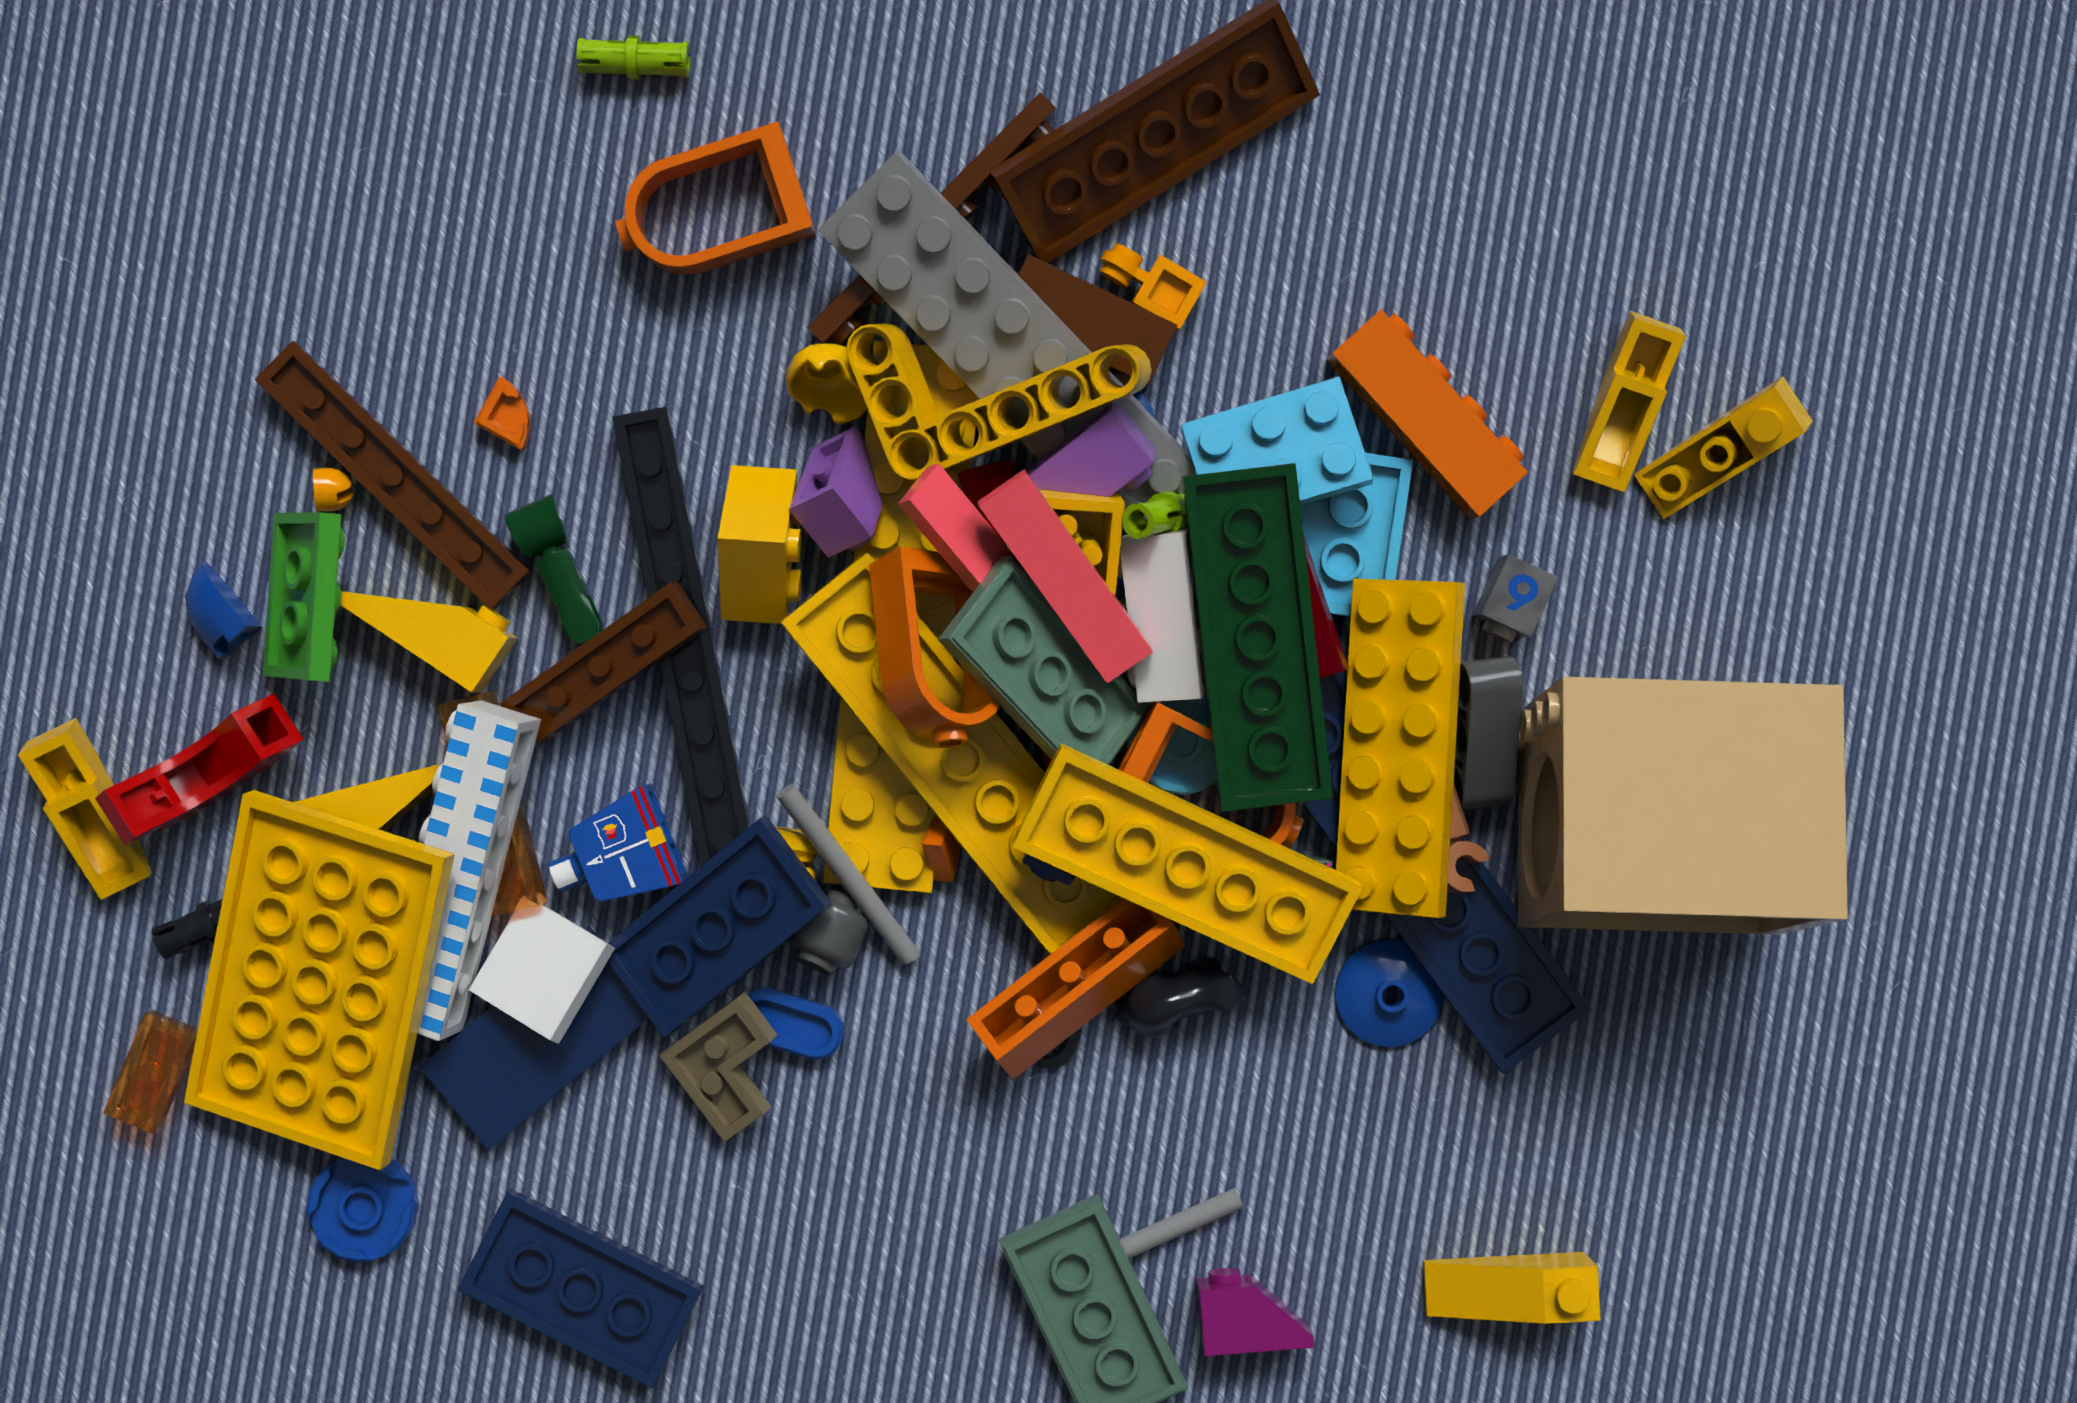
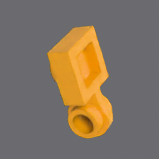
(1164, 290)

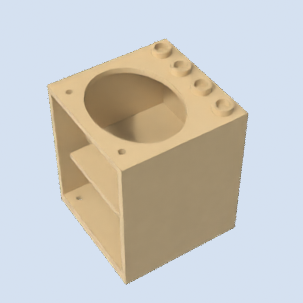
(1682, 806)

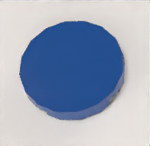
(362, 1209)

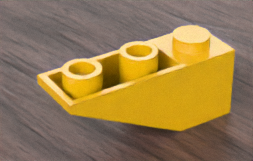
(1724, 447)

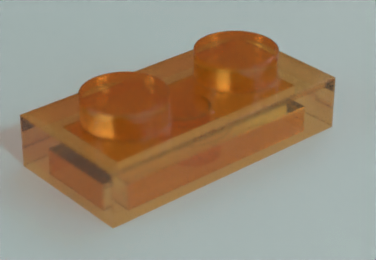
(152, 1072)

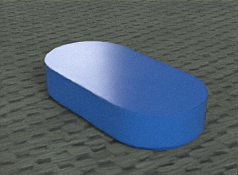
(801, 1023)

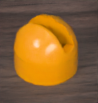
(331, 489)

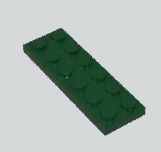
(1257, 637)

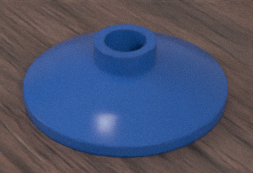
(1361, 988)

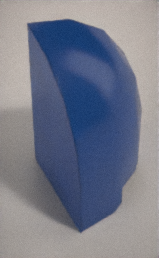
(218, 613)

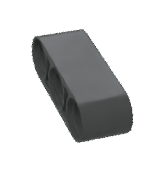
(1487, 731)

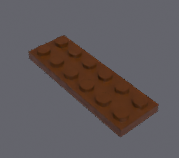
(1156, 131)

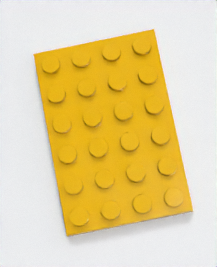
(318, 978)

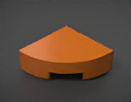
(506, 414)
(941, 851)

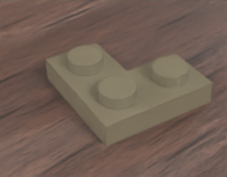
(710, 1069)

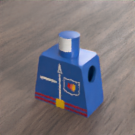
(622, 850)

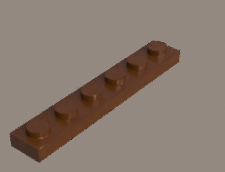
(1030, 125)
(393, 475)

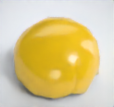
(824, 380)

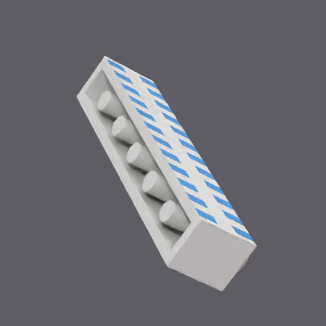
(474, 819)

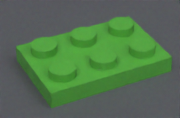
(303, 596)

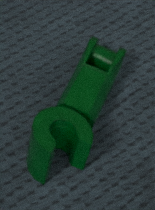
(541, 532)

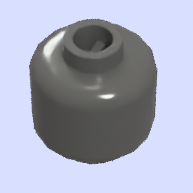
(832, 937)

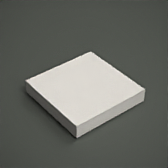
(542, 970)

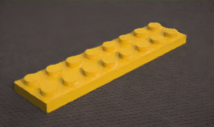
(971, 788)

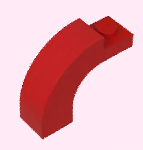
(202, 772)

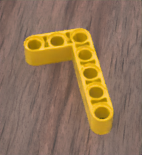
(988, 413)

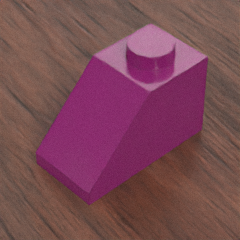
(1245, 1317)

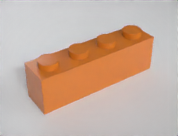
(1427, 414)
(1074, 984)

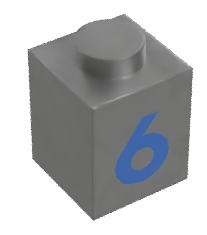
(1514, 598)

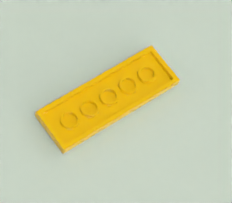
(1400, 743)
(1186, 863)

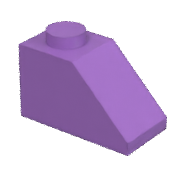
(1097, 457)
(838, 494)

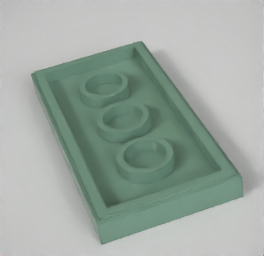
(1038, 669)
(1093, 1307)

